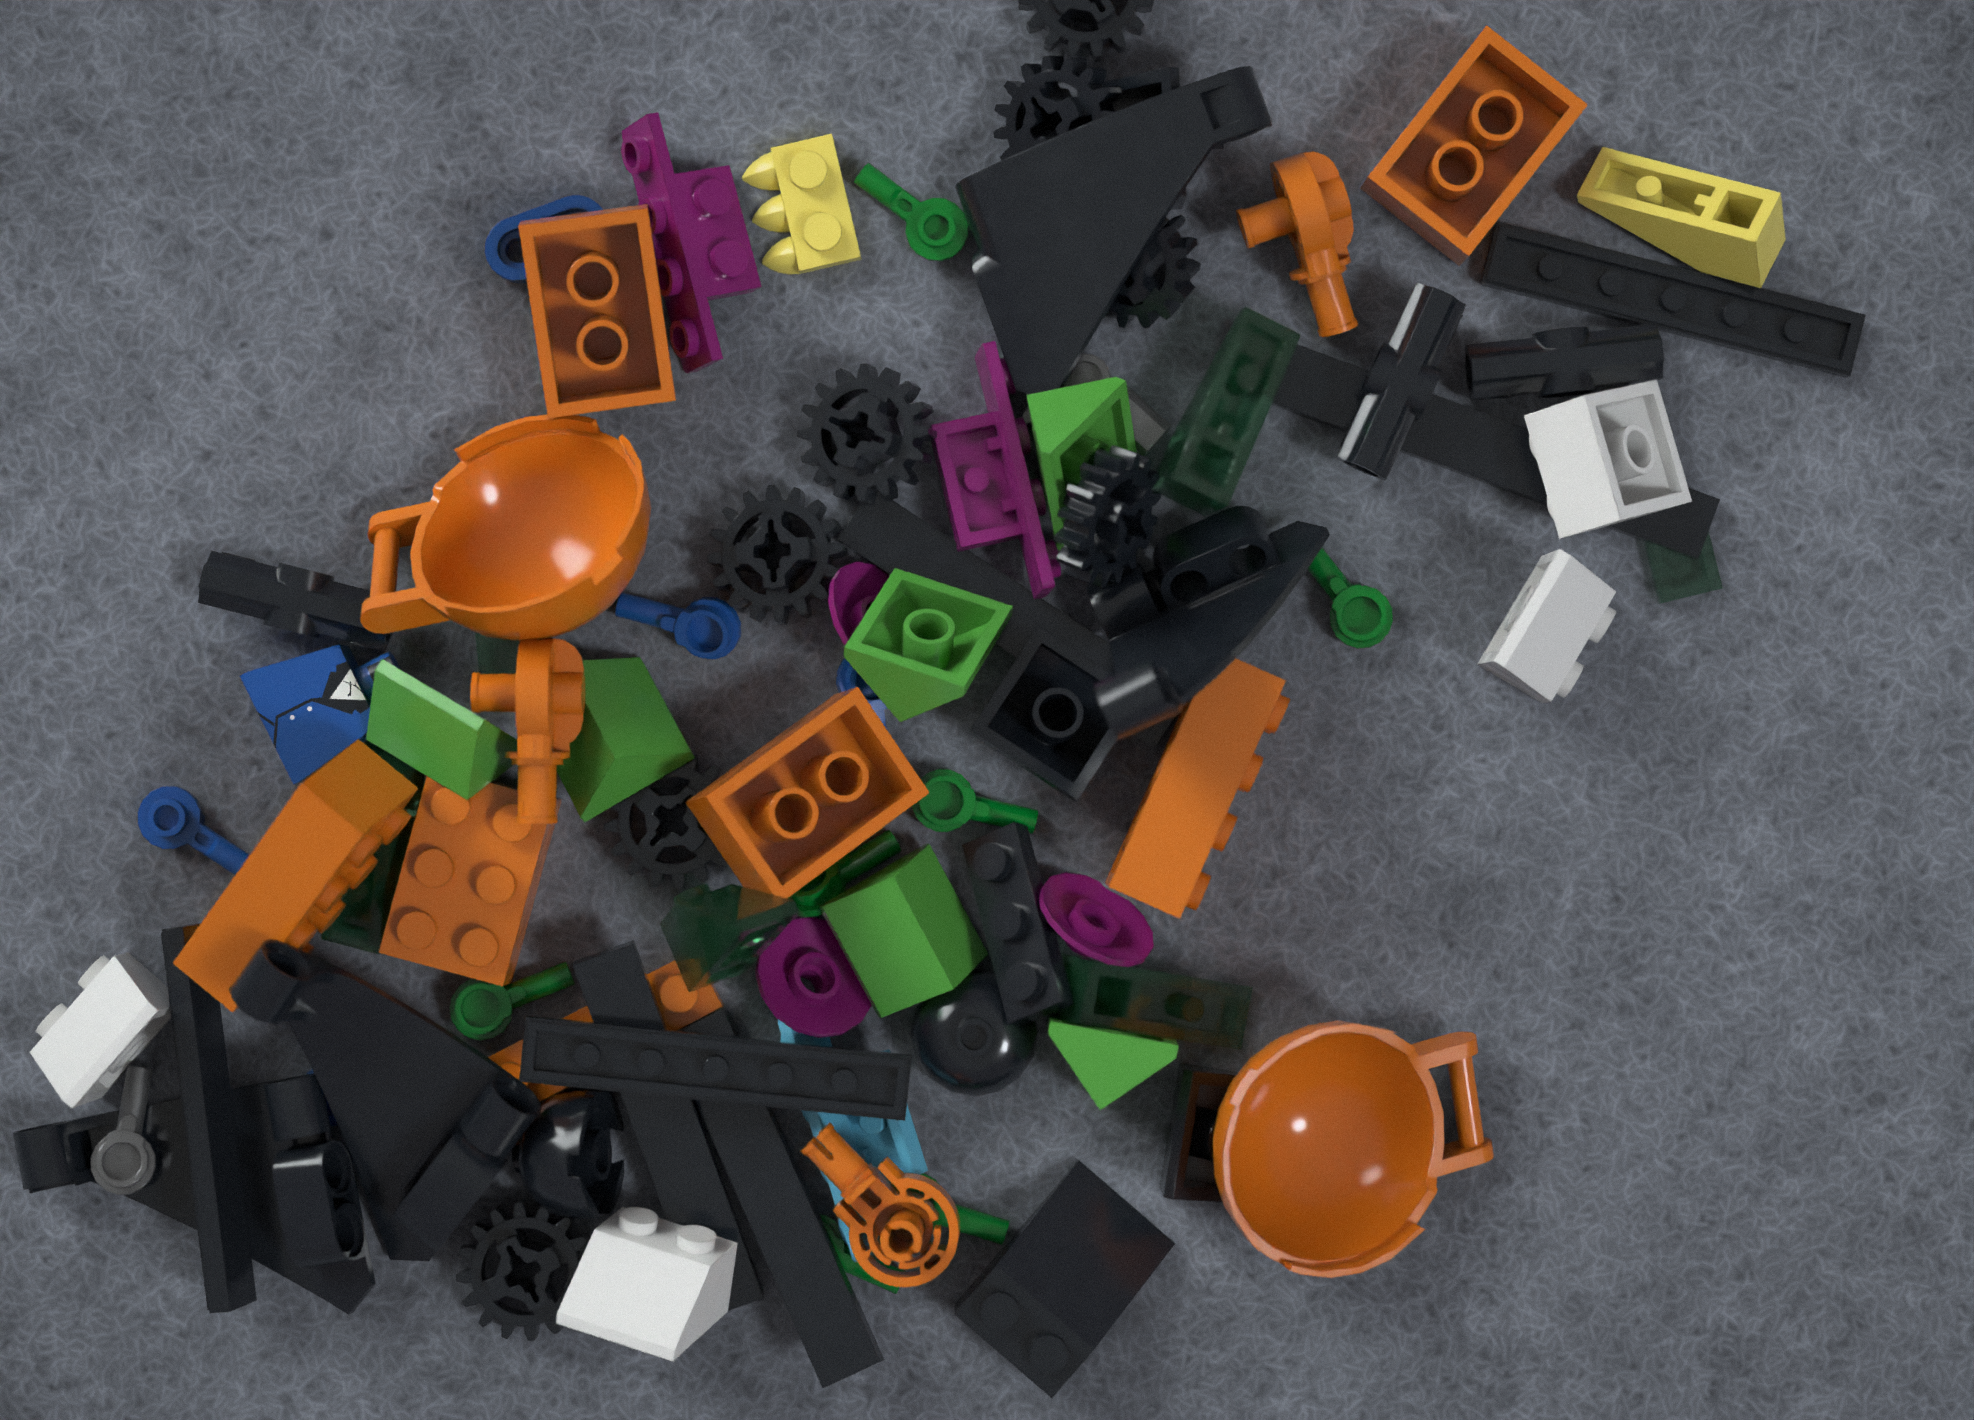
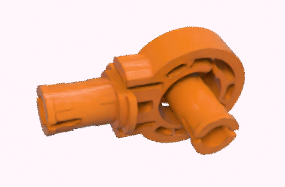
(1318, 219)
(549, 715)
(876, 1202)

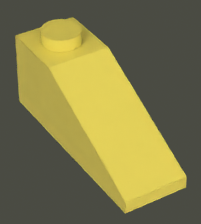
(1692, 215)

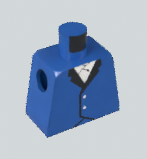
(314, 705)

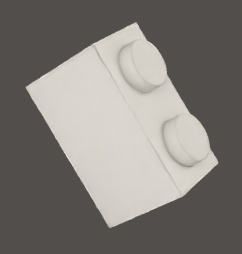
(1607, 458)
(1549, 627)
(102, 1030)
(650, 1283)

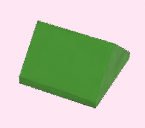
(1069, 430)
(923, 642)
(435, 733)
(624, 737)
(905, 932)
(1109, 1059)

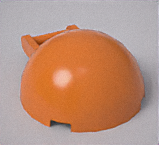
(518, 535)
(1341, 1142)

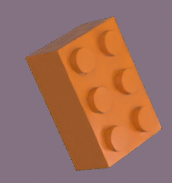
(1473, 146)
(597, 310)
(808, 796)
(467, 883)

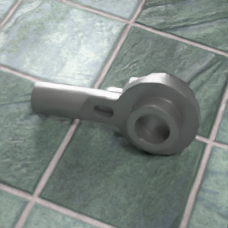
(124, 1159)

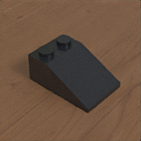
(1063, 1278)

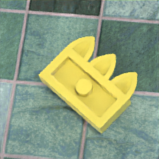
(809, 207)

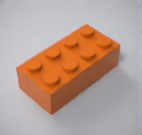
(1194, 786)
(301, 867)

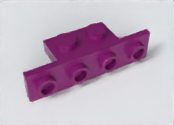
(696, 239)
(988, 477)

